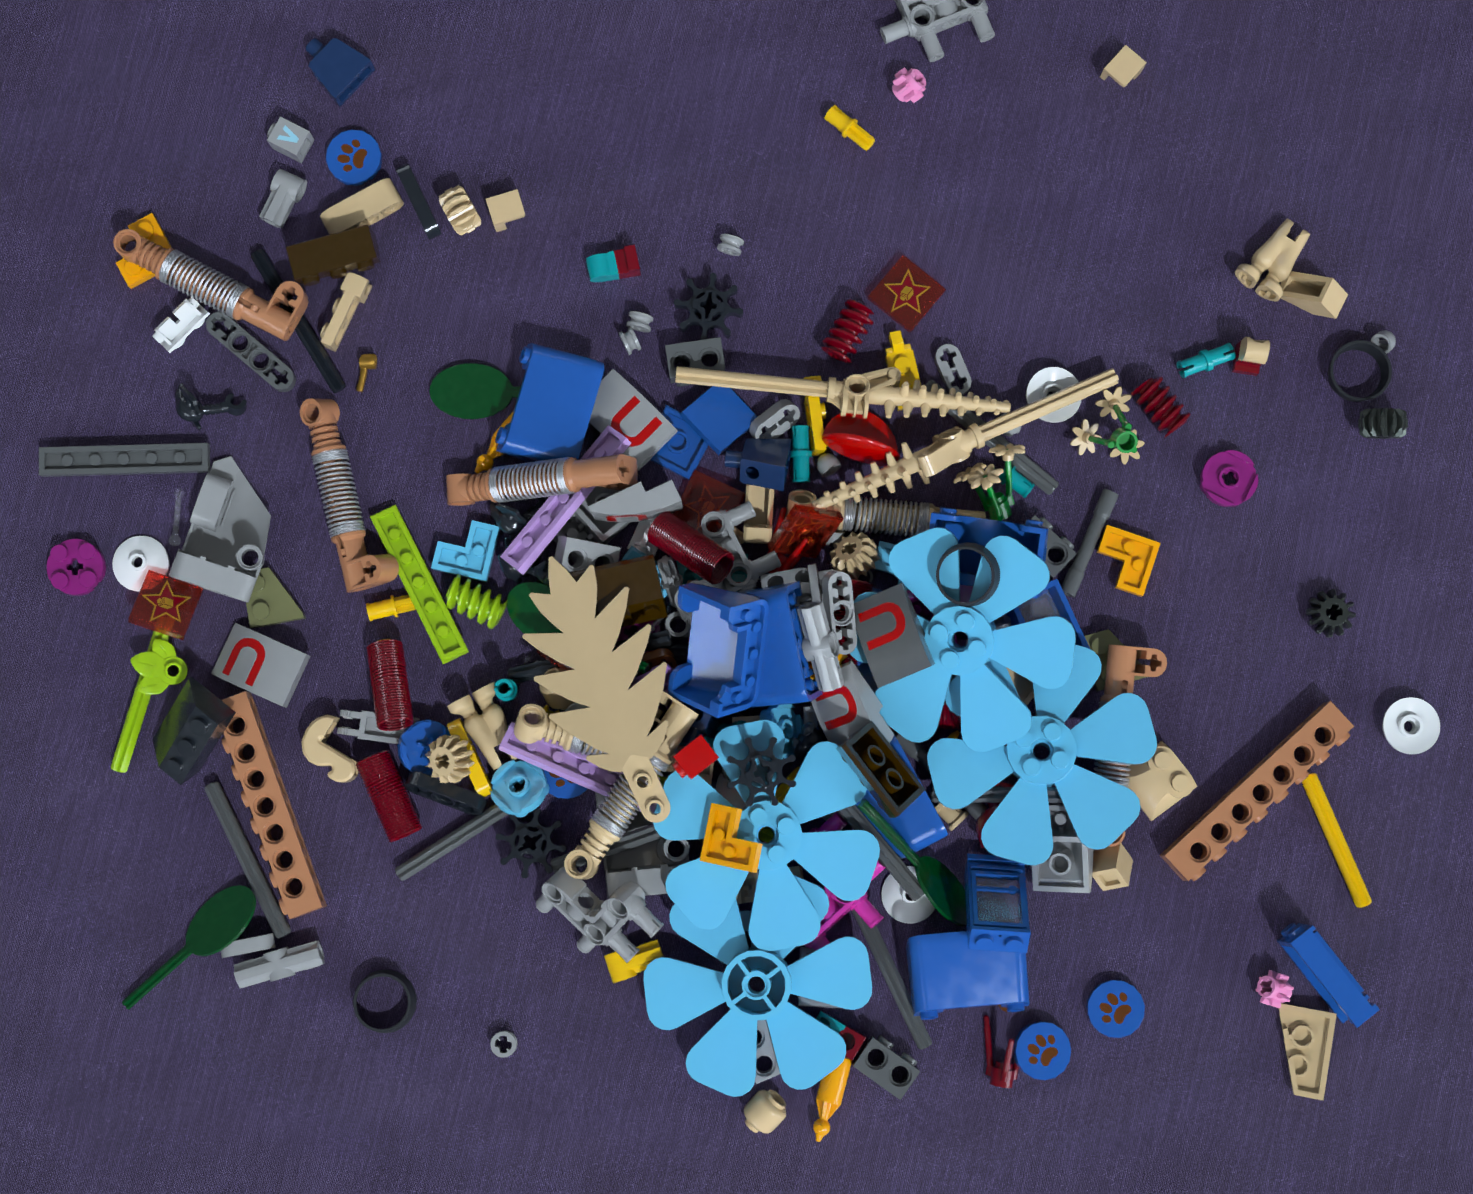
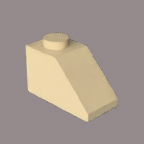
(1314, 294)

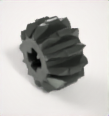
(1383, 423)
(1334, 624)

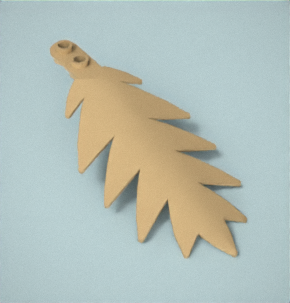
(615, 716)

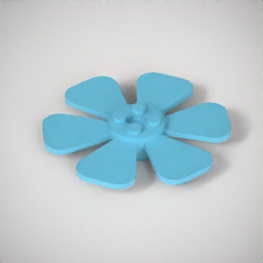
(1034, 649)
(1095, 805)
(780, 908)
(728, 1051)

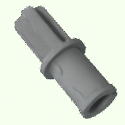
(670, 577)

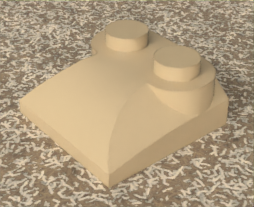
(1160, 781)

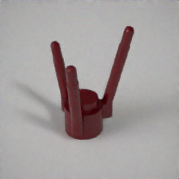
(1002, 1072)

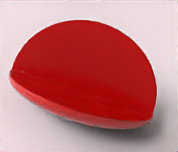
(861, 438)

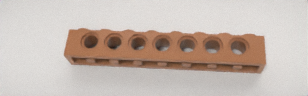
(1336, 729)
(311, 896)

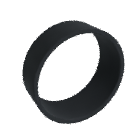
(1380, 357)
(995, 570)
(410, 991)

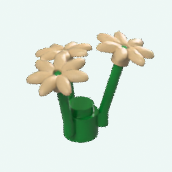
(1122, 439)
(996, 503)

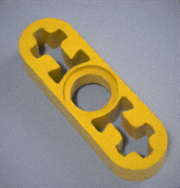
(478, 774)

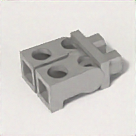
(809, 579)

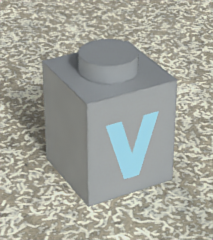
(290, 139)

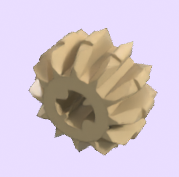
(459, 210)
(854, 555)
(449, 758)

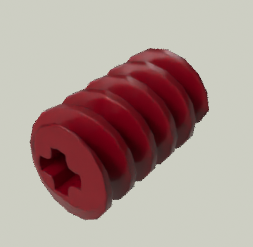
(847, 330)
(1161, 405)

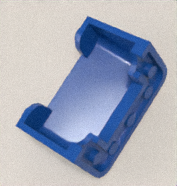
(551, 405)
(981, 531)
(722, 650)
(784, 667)
(917, 823)
(952, 976)

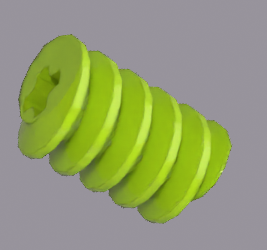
(475, 602)

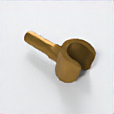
(366, 362)

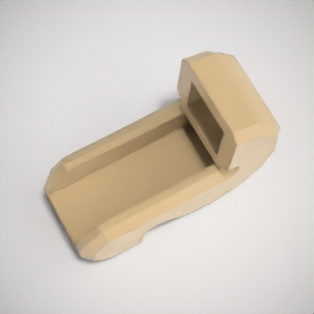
(759, 528)
(324, 755)

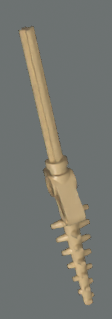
(874, 388)
(956, 444)

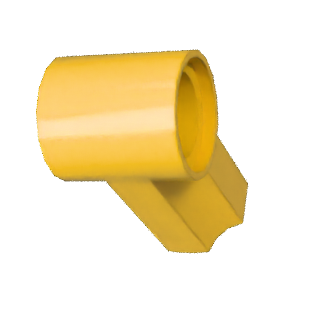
(620, 970)

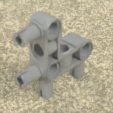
(940, 16)
(729, 541)
(595, 918)

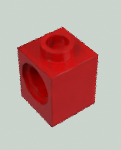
(694, 758)

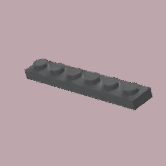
(124, 459)

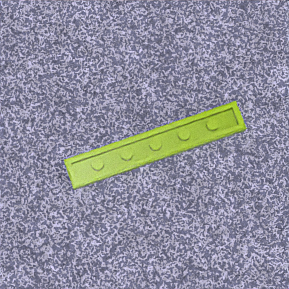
(419, 585)

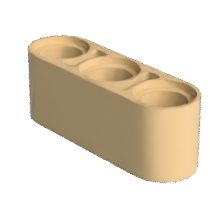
(363, 207)

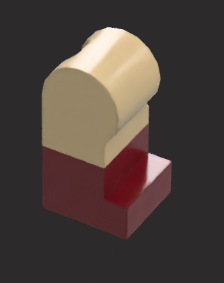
(1250, 356)

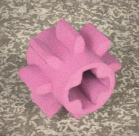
(909, 85)
(1274, 989)

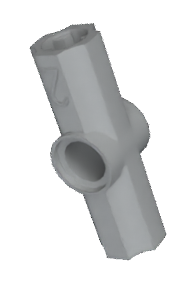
(820, 646)
(279, 964)

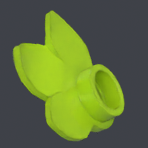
(155, 665)

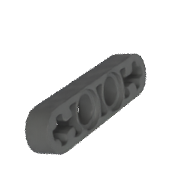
(252, 350)

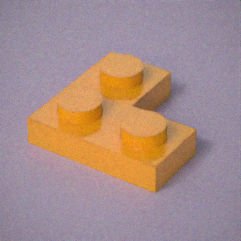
(151, 230)
(1137, 557)
(722, 844)

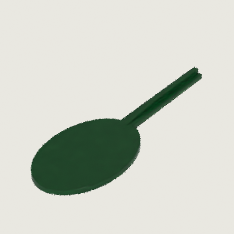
(472, 391)
(530, 619)
(935, 878)
(210, 931)

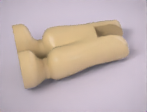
(1277, 257)
(484, 729)

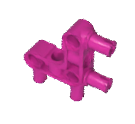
(839, 907)

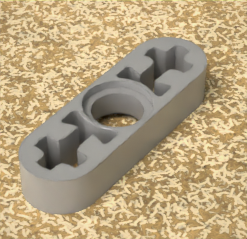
(830, 604)

